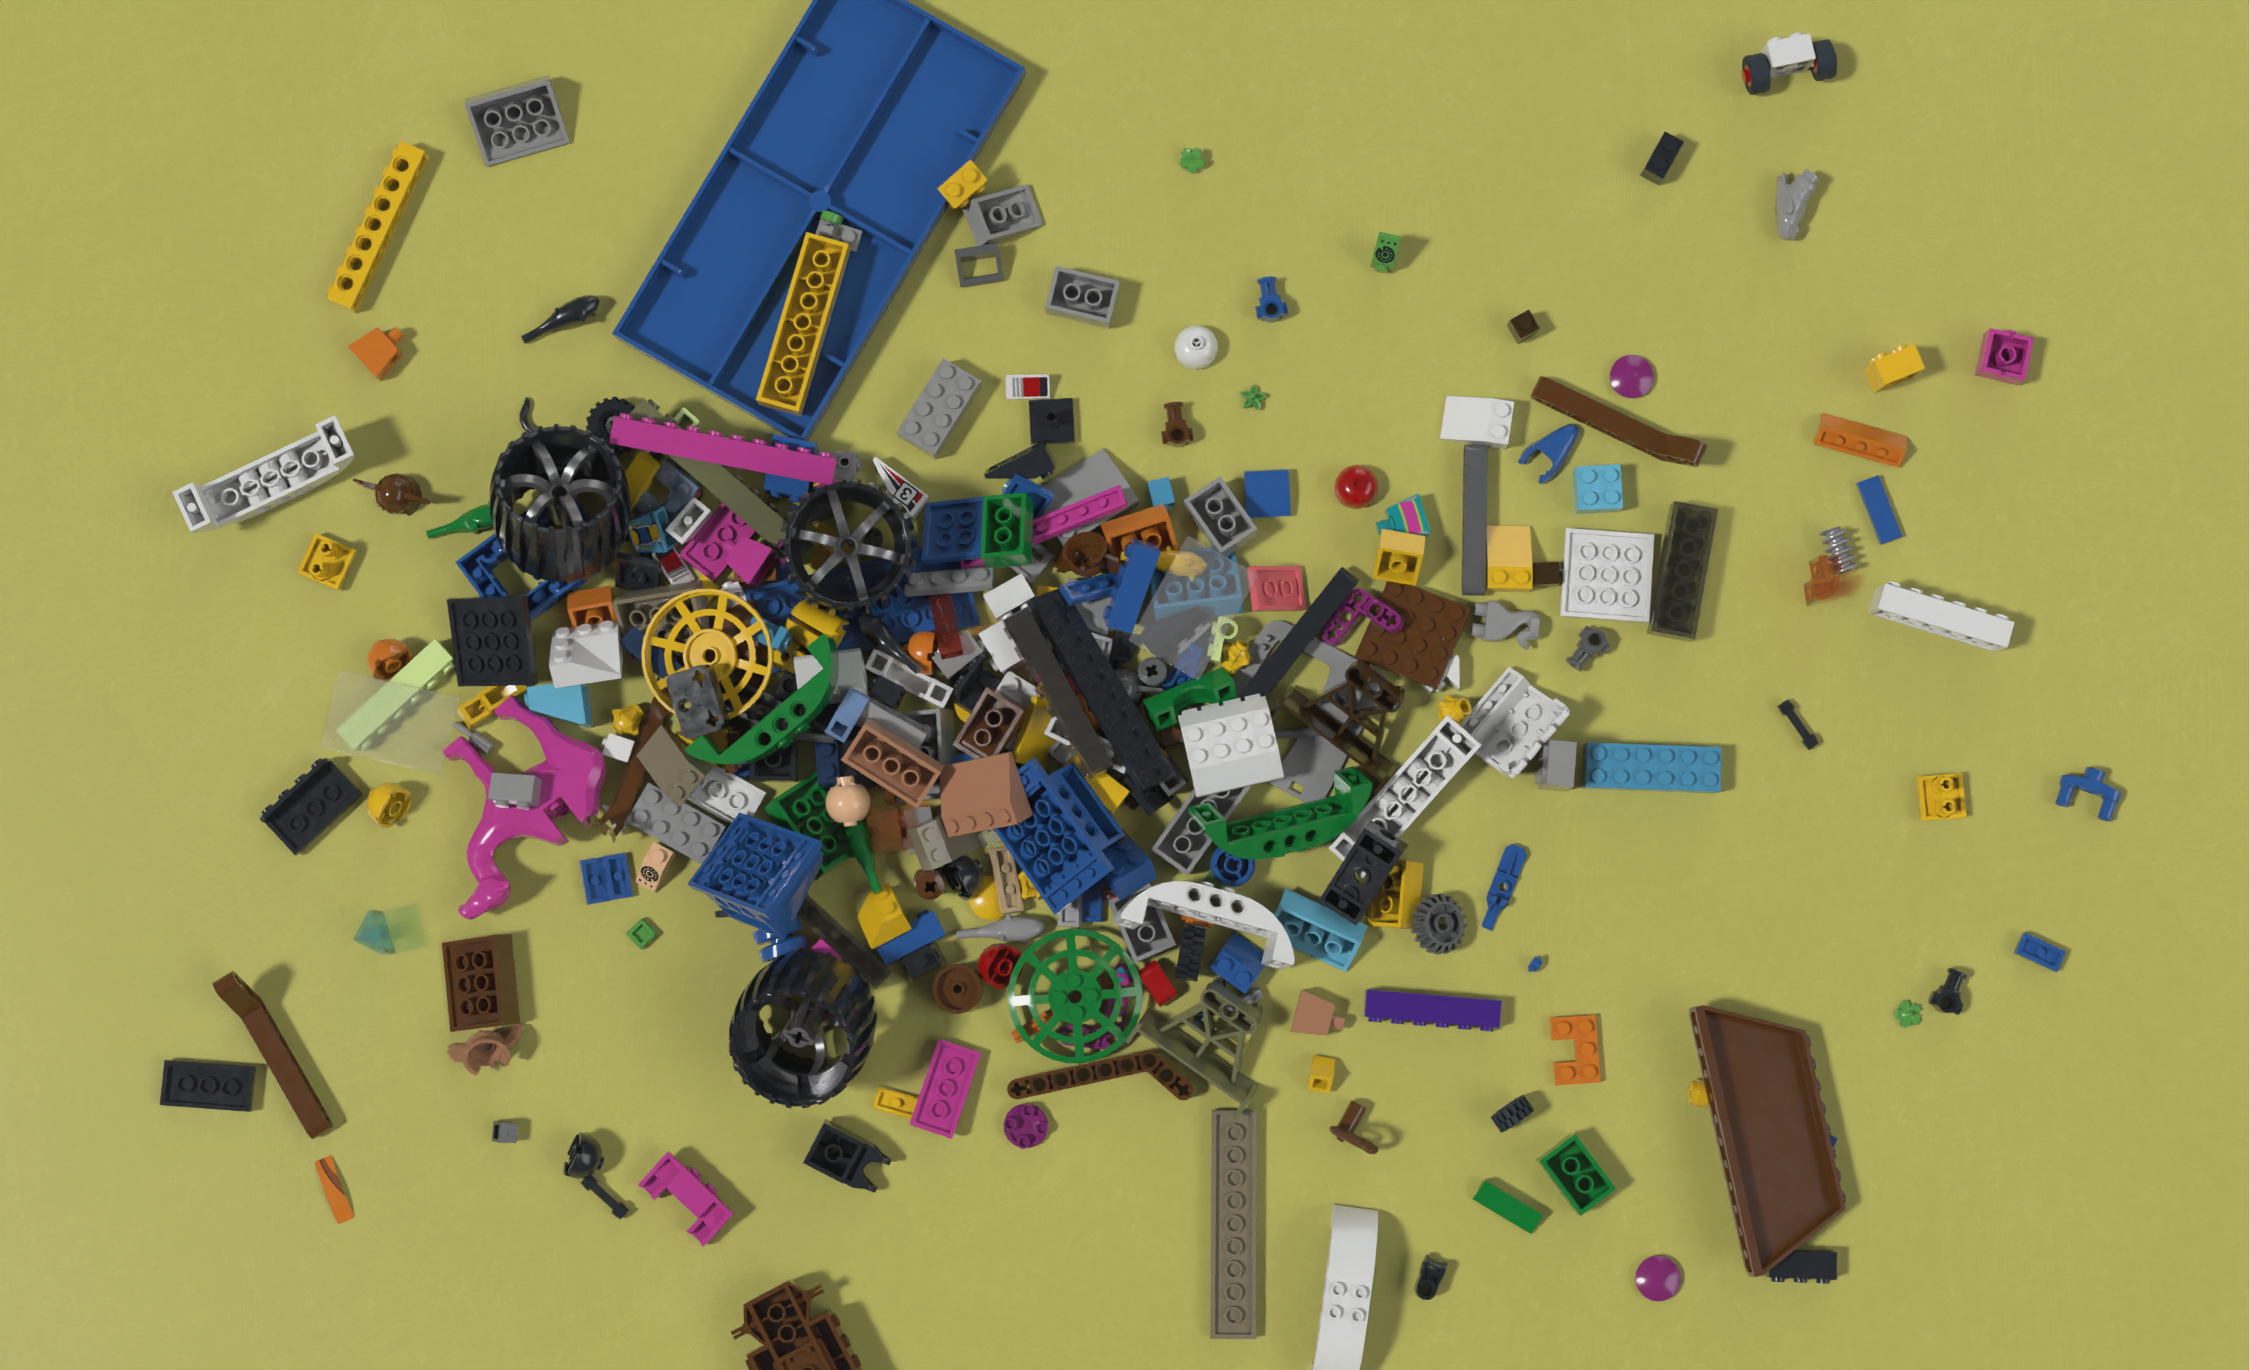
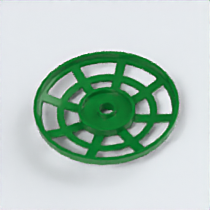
(1075, 980)

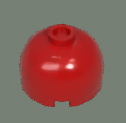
(1356, 487)
(997, 964)

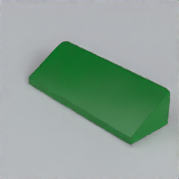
(1507, 1206)

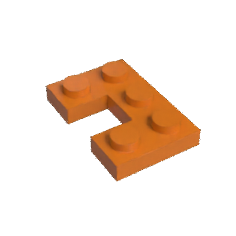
(1586, 1064)

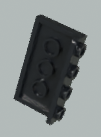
(310, 805)

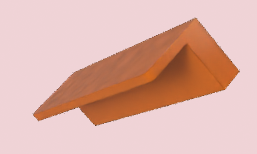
(1861, 440)

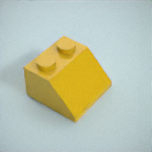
(882, 917)

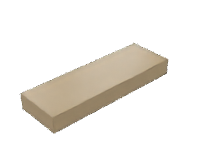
(1006, 880)

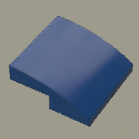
(1267, 493)
(606, 878)

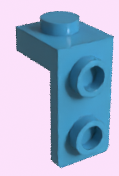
(780, 636)

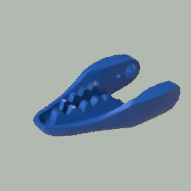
(1555, 447)

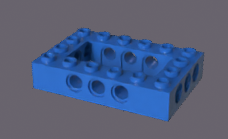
(480, 561)

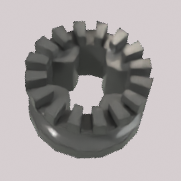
(878, 541)

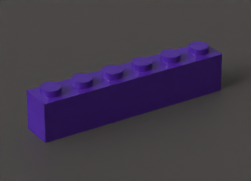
(1432, 1008)

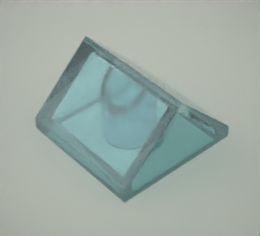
(375, 933)

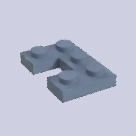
(682, 488)

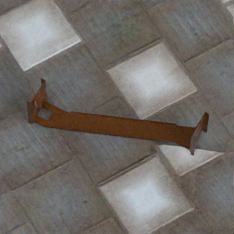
(634, 771)

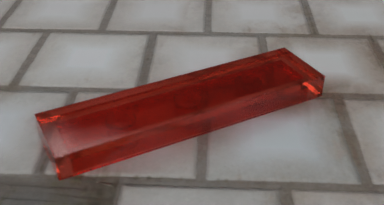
(946, 625)

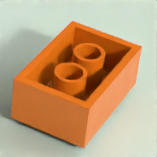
(1148, 525)

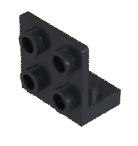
(973, 684)

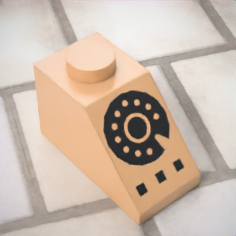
(655, 866)

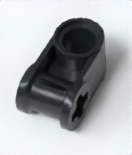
(1429, 1276)

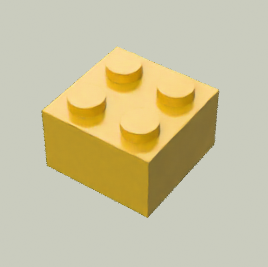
(1894, 368)
(1398, 557)

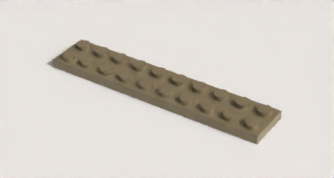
(1233, 1225)

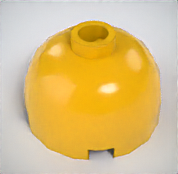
(388, 803)

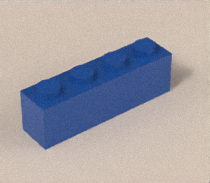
(1131, 586)

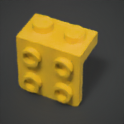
(962, 184)

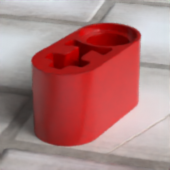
(1157, 983)

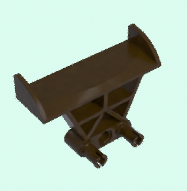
(1388, 699)

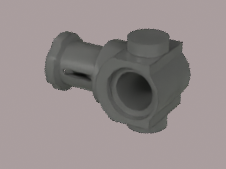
(1587, 649)

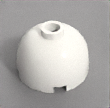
(1196, 356)

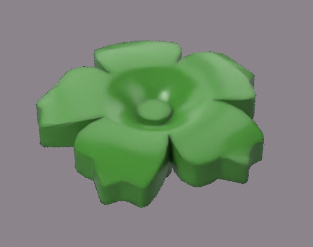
(1192, 159)
(1908, 1014)

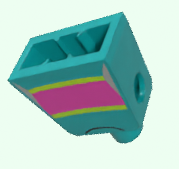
(1406, 517)

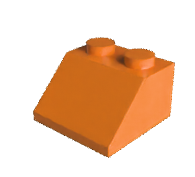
(591, 606)

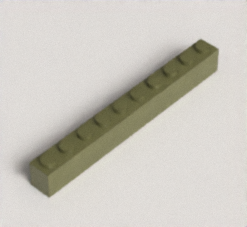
(727, 487)

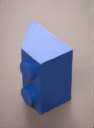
(1238, 963)

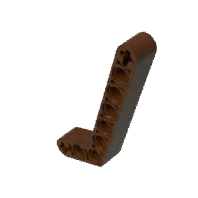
(1618, 425)
(276, 1052)
(1095, 1076)

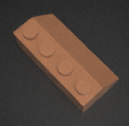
(892, 763)

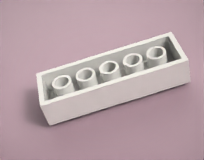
(1941, 617)

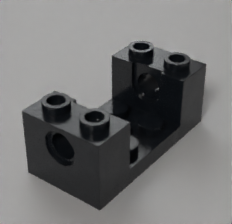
(1375, 854)

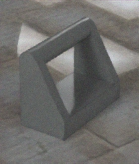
(978, 253)

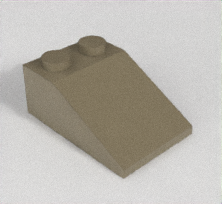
(672, 766)
(935, 847)

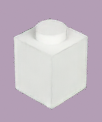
(617, 747)

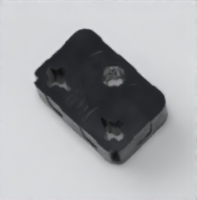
(705, 701)

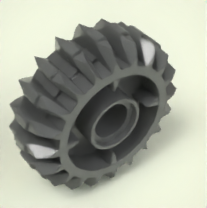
(1450, 930)

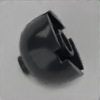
(964, 875)
(584, 1157)

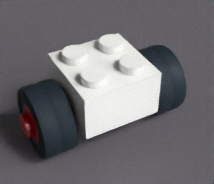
(1788, 57)

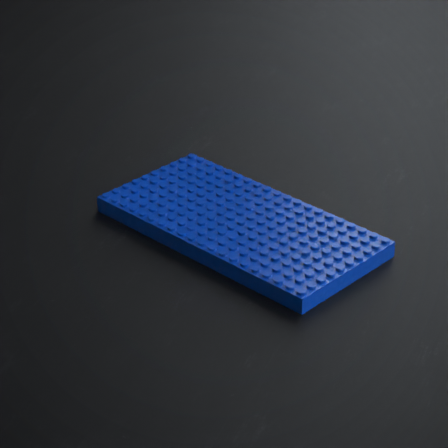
(851, 121)

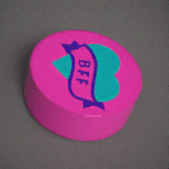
(1124, 974)

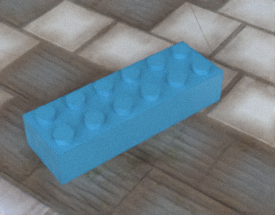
(1651, 768)

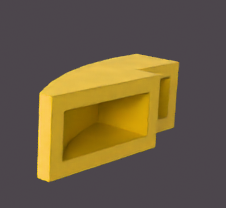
(640, 475)
(485, 702)

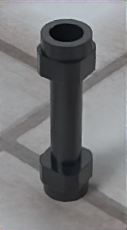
(1809, 740)
(619, 1209)

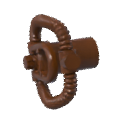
(1348, 1125)

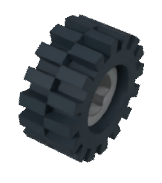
(1512, 1113)

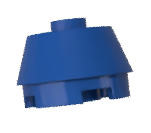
(1231, 869)

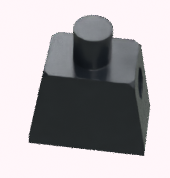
(922, 961)

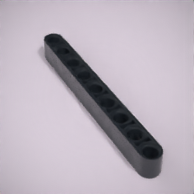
(1301, 634)

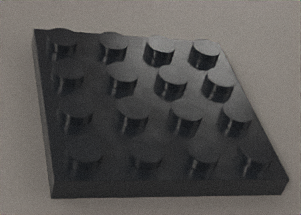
(492, 641)

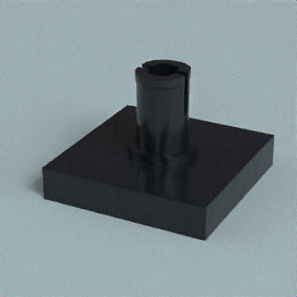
(1052, 421)
(637, 571)
(1149, 800)

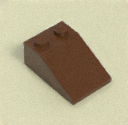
(991, 724)

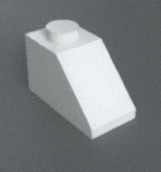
(689, 521)

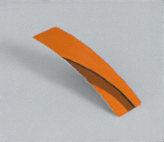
(333, 1189)

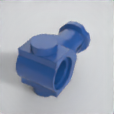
(1270, 299)

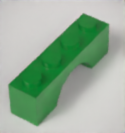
(1211, 688)

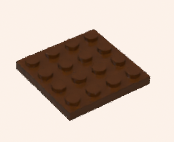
(1424, 642)

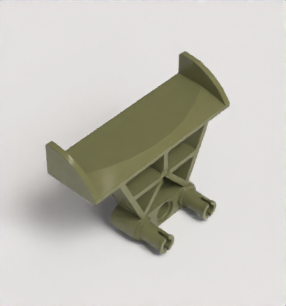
(1197, 1056)

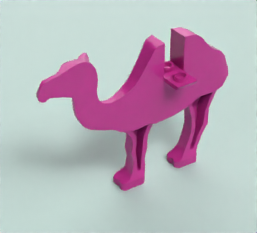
(569, 779)

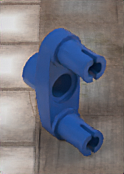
(2092, 783)

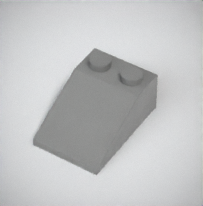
(1002, 215)

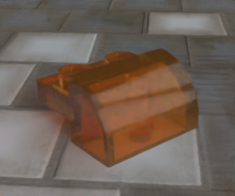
(1822, 584)

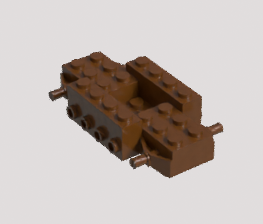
(790, 1336)

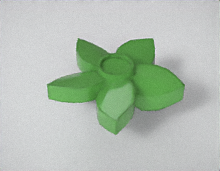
(1253, 397)

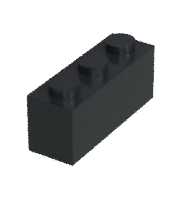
(1806, 1265)

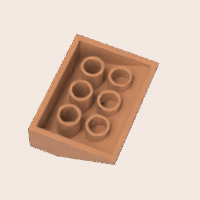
(982, 795)

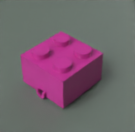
(2004, 356)

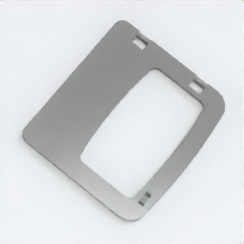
(1311, 758)

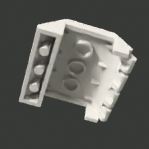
(1513, 723)
(1230, 745)

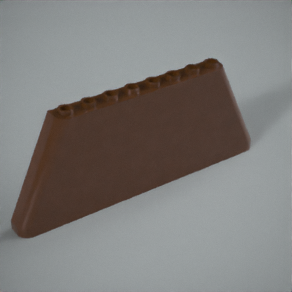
(1768, 1132)

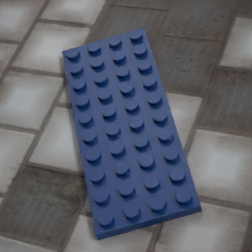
(903, 615)

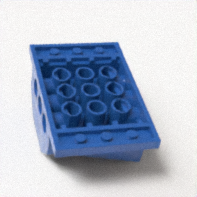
(1063, 837)
(760, 873)

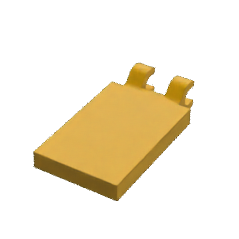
(1031, 738)

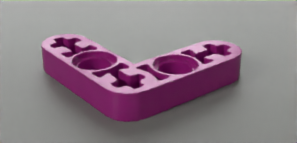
(1363, 608)
(1101, 1041)

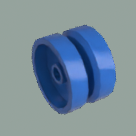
(778, 945)

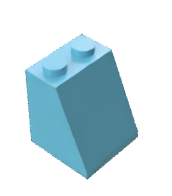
(562, 703)

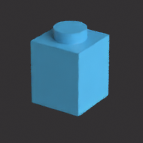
(1161, 493)

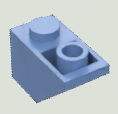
(847, 714)

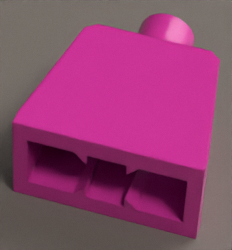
(749, 559)

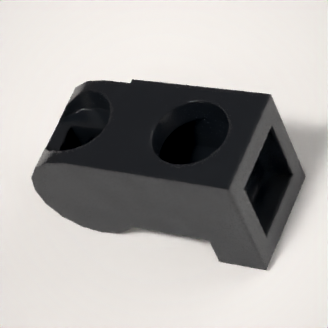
(786, 686)

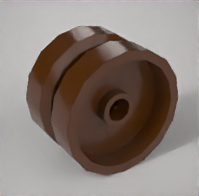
(944, 989)

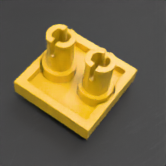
(327, 561)
(1941, 797)

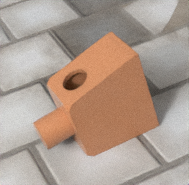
(1315, 1015)

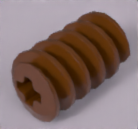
(925, 891)

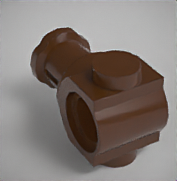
(1176, 425)

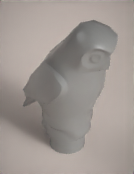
(1793, 202)

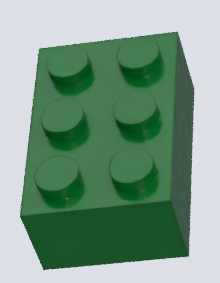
(1007, 530)
(1576, 1174)

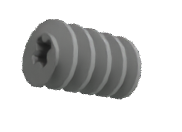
(1839, 550)

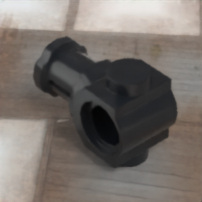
(1951, 991)

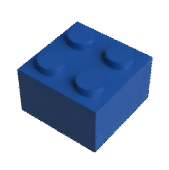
(1131, 870)

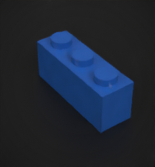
(923, 932)

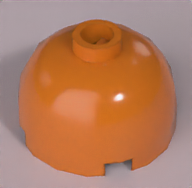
(922, 649)
(388, 658)

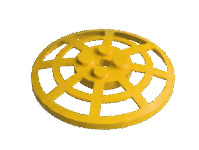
(706, 639)

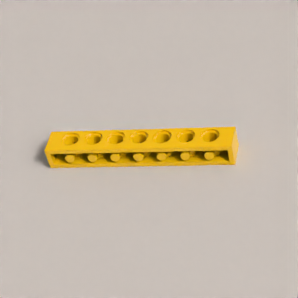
(380, 238)

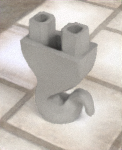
(1501, 623)

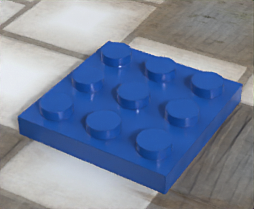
(952, 530)

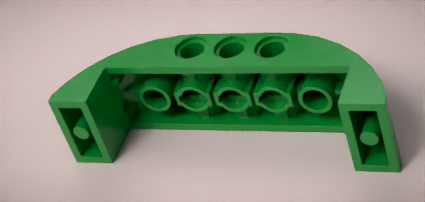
(813, 695)
(1290, 827)

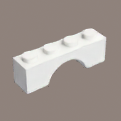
(916, 684)

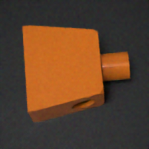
(378, 351)

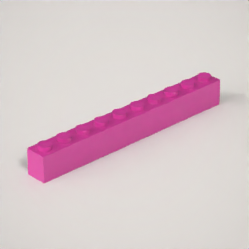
(722, 450)

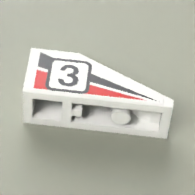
(904, 491)

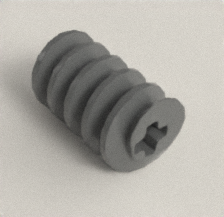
(1152, 663)

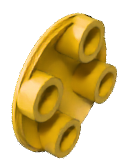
(985, 901)

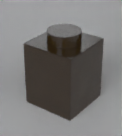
(1523, 326)
(1547, 574)

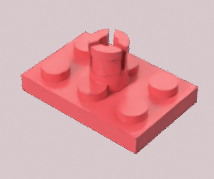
(1277, 589)

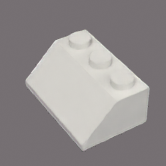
(851, 673)

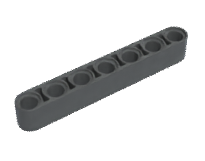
(1474, 520)

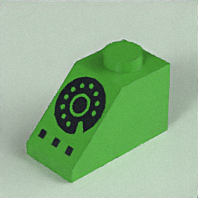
(1385, 252)

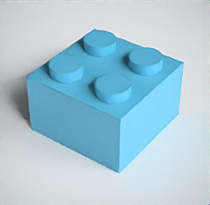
(1597, 489)

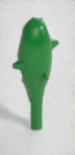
(471, 521)
(859, 843)

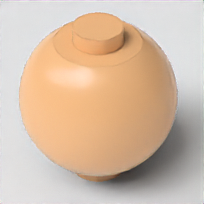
(847, 801)

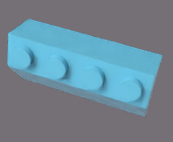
(1319, 930)

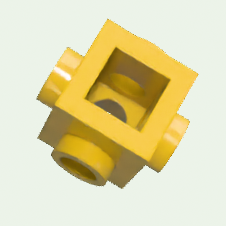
(784, 662)

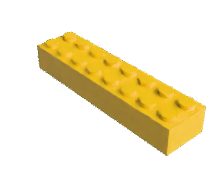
(803, 324)

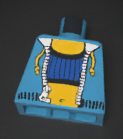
(649, 533)

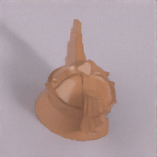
(485, 1048)

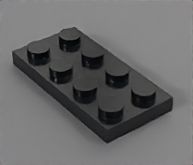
(207, 1085)

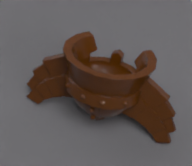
(396, 493)
(1086, 556)

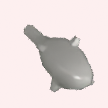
(1008, 929)

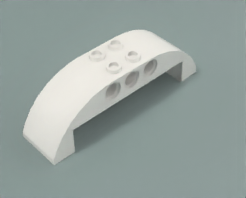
(267, 480)
(1413, 784)
(1248, 914)
(1346, 1289)

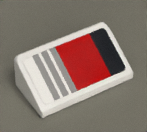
(1027, 386)
(673, 566)

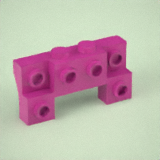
(691, 1192)

